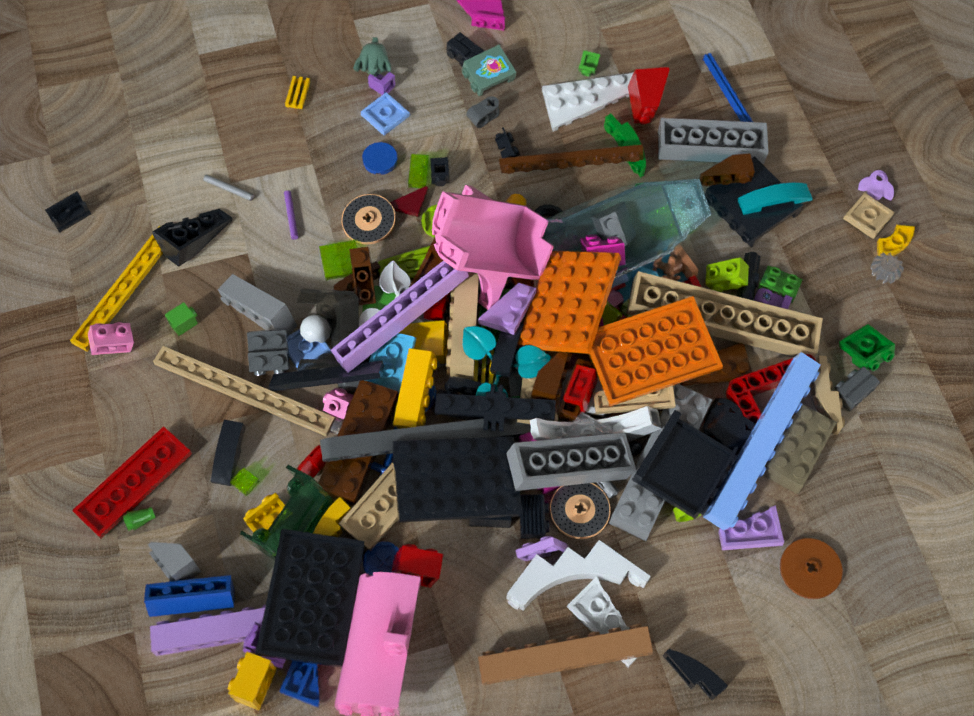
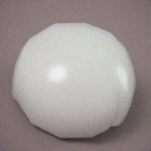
(315, 329)

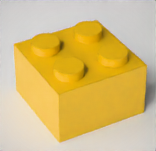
(252, 680)

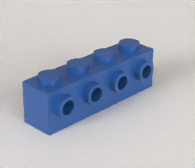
(189, 596)

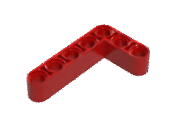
(763, 383)

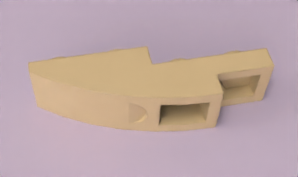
(825, 400)

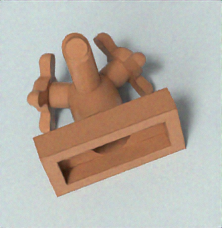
(677, 262)

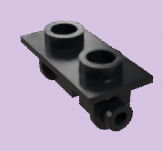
(506, 140)

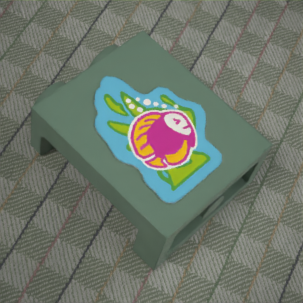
(488, 69)

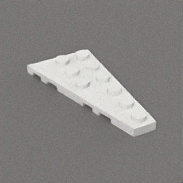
(583, 97)

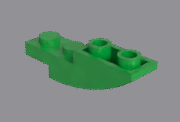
(625, 136)

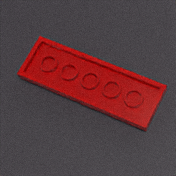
(132, 482)

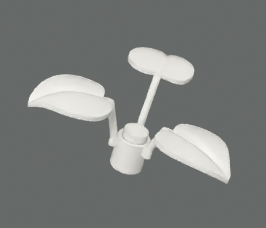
(391, 280)

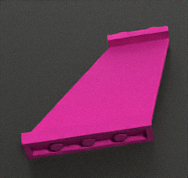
(485, 13)

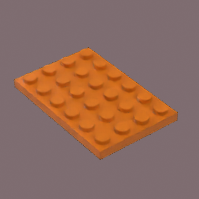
(569, 301)
(653, 351)

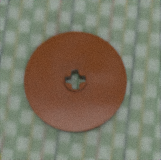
(826, 572)

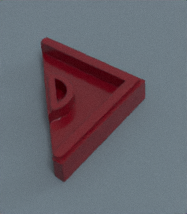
(411, 203)

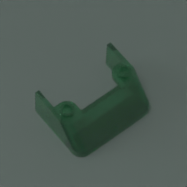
(300, 513)

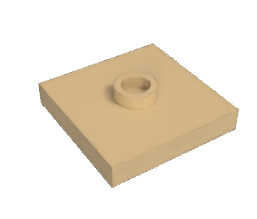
(869, 215)

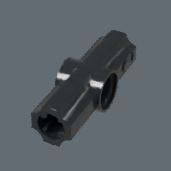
(752, 259)

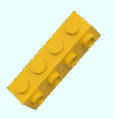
(415, 389)

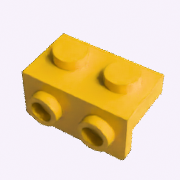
(265, 513)

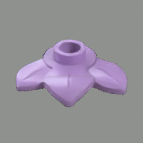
(876, 188)

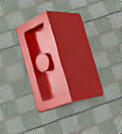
(581, 387)

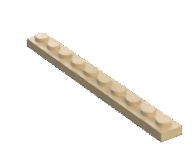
(244, 391)

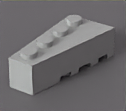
(257, 305)

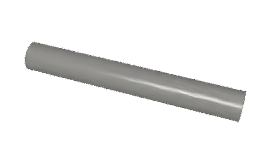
(221, 184)

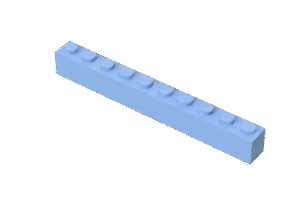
(762, 441)

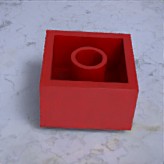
(418, 562)

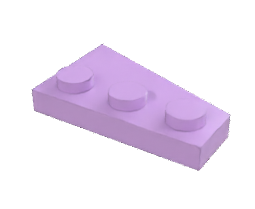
(509, 310)
(754, 532)

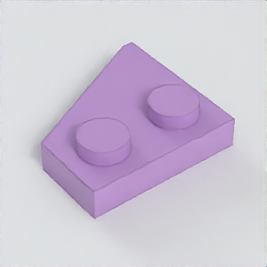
(543, 548)

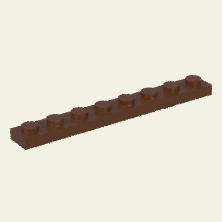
(569, 159)

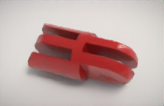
(312, 463)

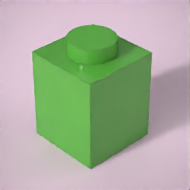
(182, 318)

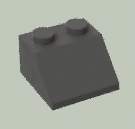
(614, 223)

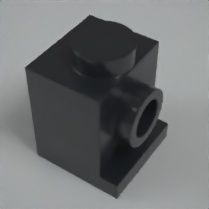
(439, 173)

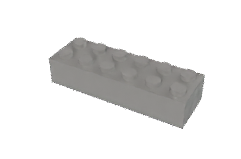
(710, 139)
(570, 461)

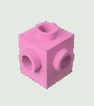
(337, 402)

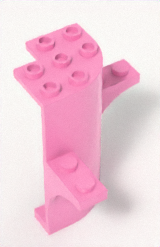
(490, 240)
(377, 644)

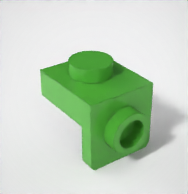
(589, 63)

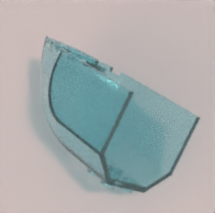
(659, 213)

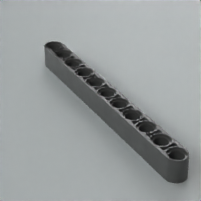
(381, 442)

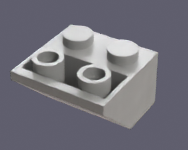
(174, 561)

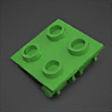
(781, 282)

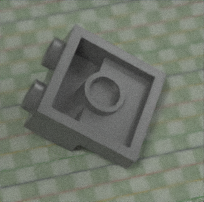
(268, 351)

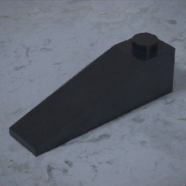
(187, 238)

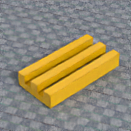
(300, 81)
(483, 371)

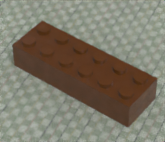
(368, 412)

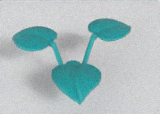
(478, 343)

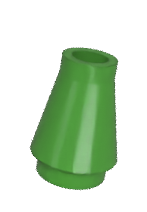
(137, 518)

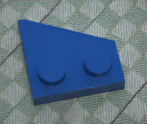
(302, 683)

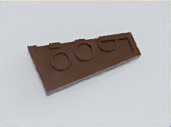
(734, 363)

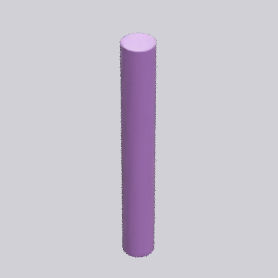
(291, 215)

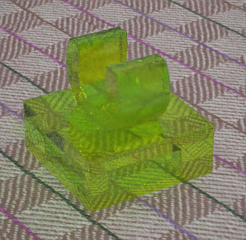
(244, 481)

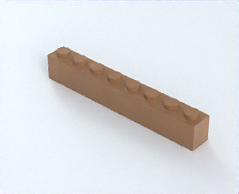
(565, 655)

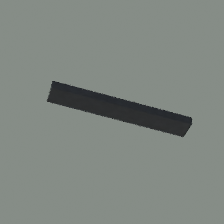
(326, 376)

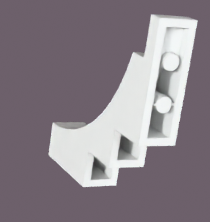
(599, 563)

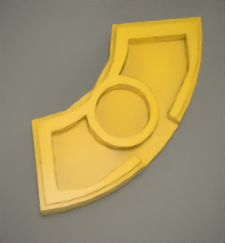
(897, 241)

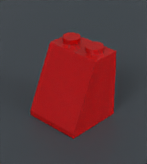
(646, 92)

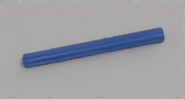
(726, 88)

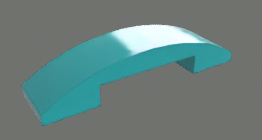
(773, 195)

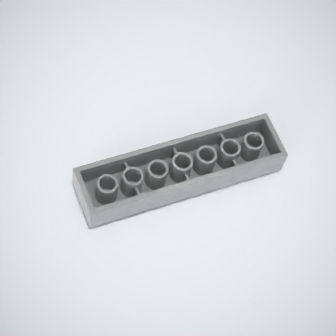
(638, 506)

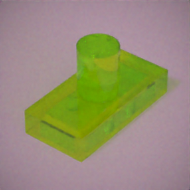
(418, 171)

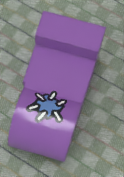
(766, 296)

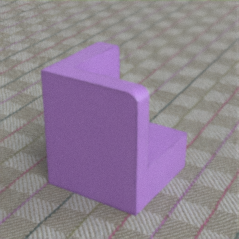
(382, 83)

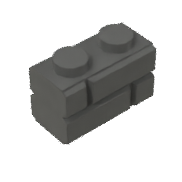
(856, 388)

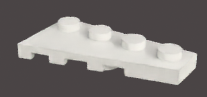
(597, 612)

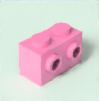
(110, 338)

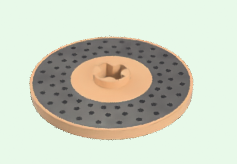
(380, 224)
(590, 521)

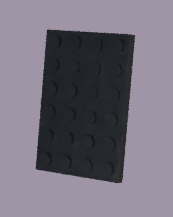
(454, 479)
(310, 598)

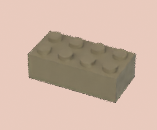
(799, 449)

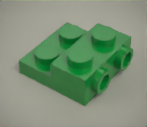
(868, 348)

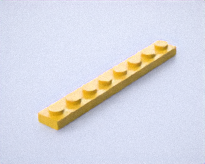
(120, 291)

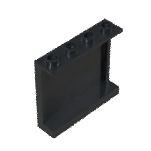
(753, 225)
(685, 466)

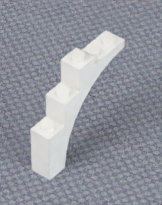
(633, 424)

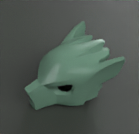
(373, 59)

